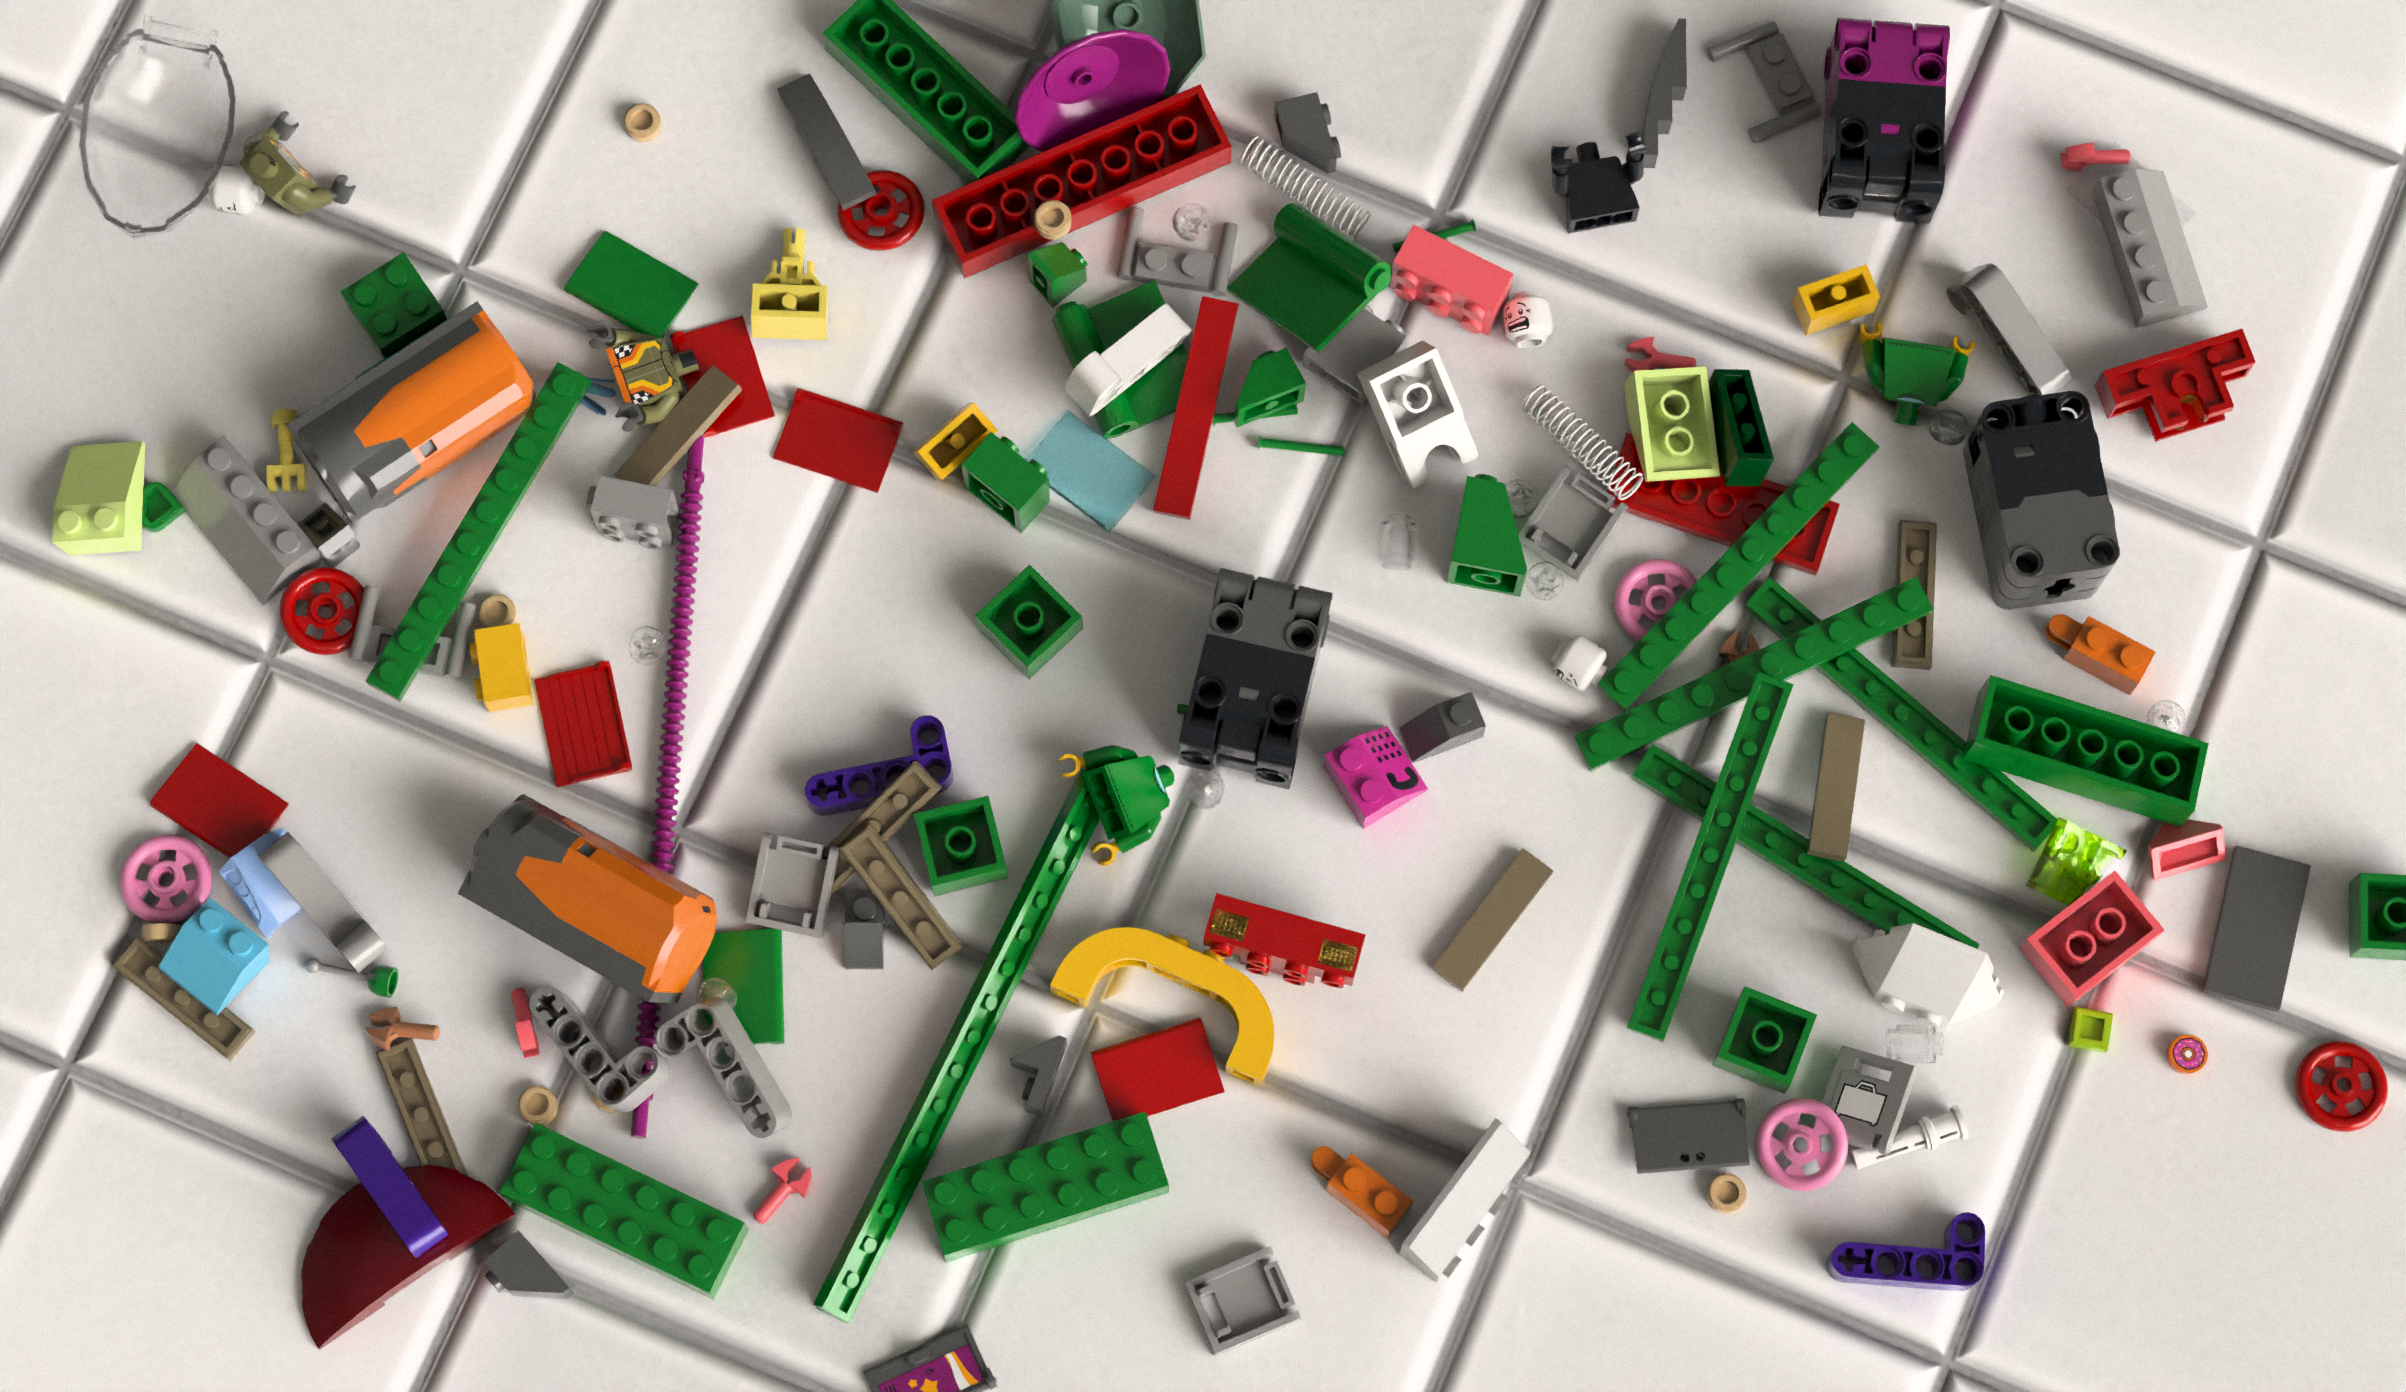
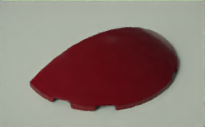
(362, 1261)

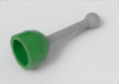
(380, 980)

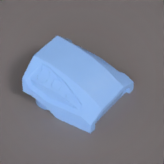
(257, 887)

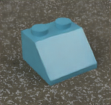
(214, 956)

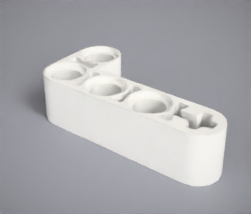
(1105, 376)

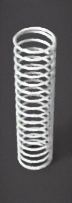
(1255, 150)
(1581, 448)

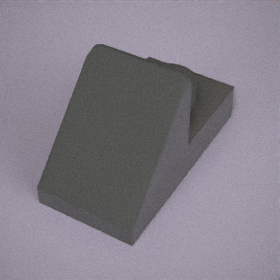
(330, 534)
(863, 931)
(1044, 1062)

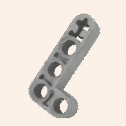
(2011, 328)
(323, 902)
(590, 1045)
(728, 1070)

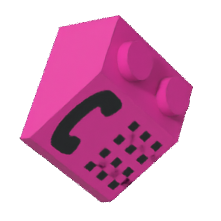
(1373, 775)

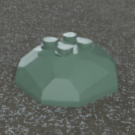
(1170, 22)

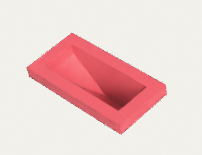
(2185, 847)

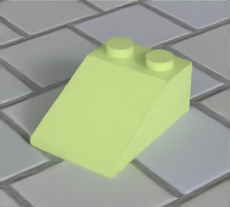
(1672, 423)
(100, 499)

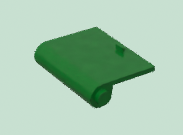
(1311, 278)
(1102, 326)

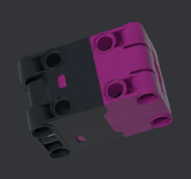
(1884, 119)

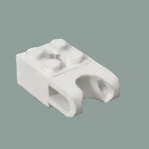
(1422, 421)

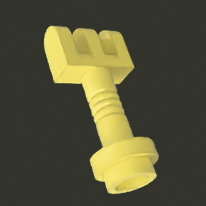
(286, 467)

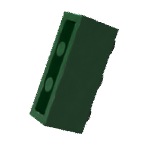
(1739, 428)

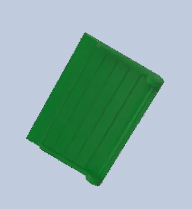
(630, 286)
(755, 969)

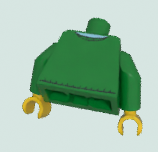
(1912, 371)
(1126, 794)

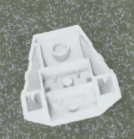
(1927, 974)

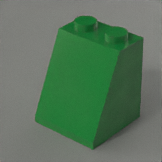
(1487, 541)

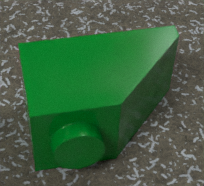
(1056, 271)
(1269, 387)

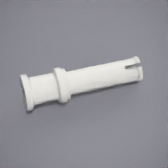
(1926, 1133)

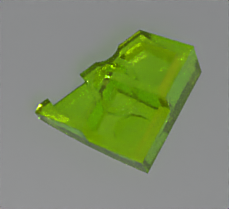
(2071, 862)

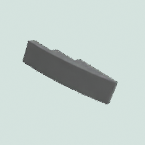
(1667, 85)
(826, 142)

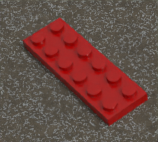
(1720, 511)

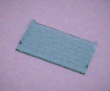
(1090, 471)

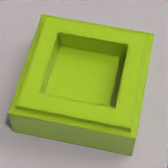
(2090, 1029)

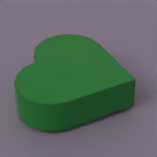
(159, 507)

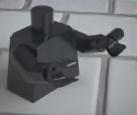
(1596, 188)

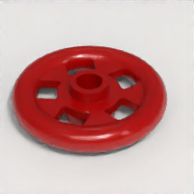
(893, 235)
(301, 590)
(2361, 1062)

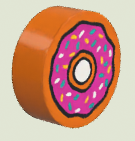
(2187, 1054)

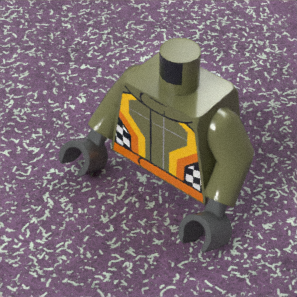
(284, 176)
(643, 373)

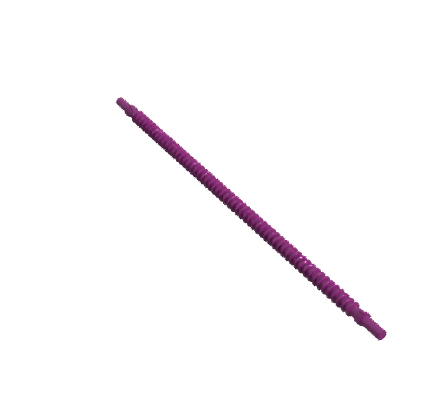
(693, 479)

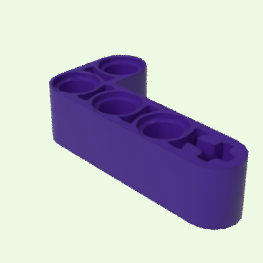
(879, 772)
(389, 1186)
(1905, 1258)

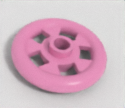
(1637, 579)
(149, 854)
(1826, 1123)

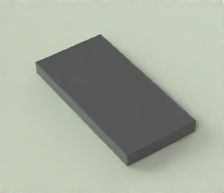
(2256, 928)

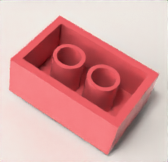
(1450, 281)
(2091, 938)

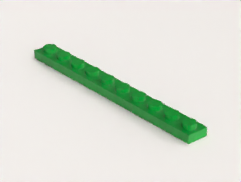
(478, 532)
(1737, 567)
(1734, 681)
(1910, 722)
(1788, 851)
(1710, 857)

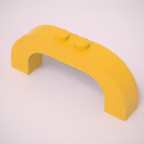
(1177, 962)

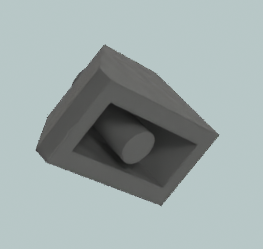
(1443, 727)
(524, 1271)

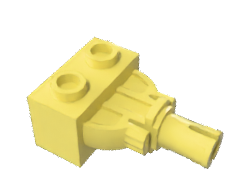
(790, 302)

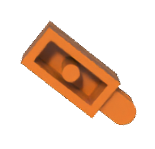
(2101, 651)
(1362, 1190)

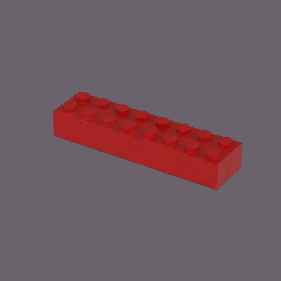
(1088, 174)

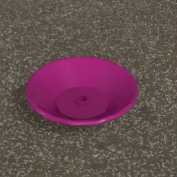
(1090, 86)

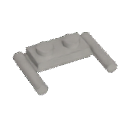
(1779, 74)
(1175, 265)
(445, 657)

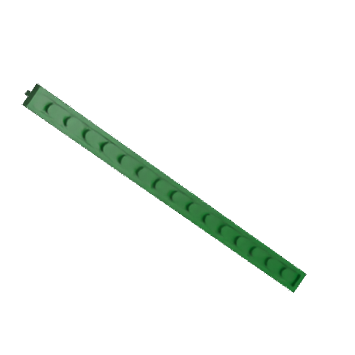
(959, 1056)

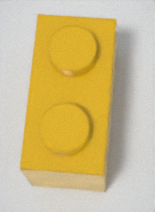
(1835, 299)
(954, 441)
(502, 667)

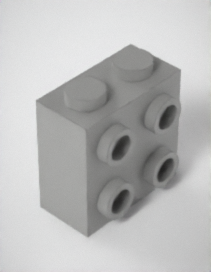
(1353, 349)
(633, 512)

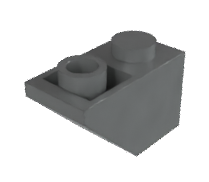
(1304, 131)

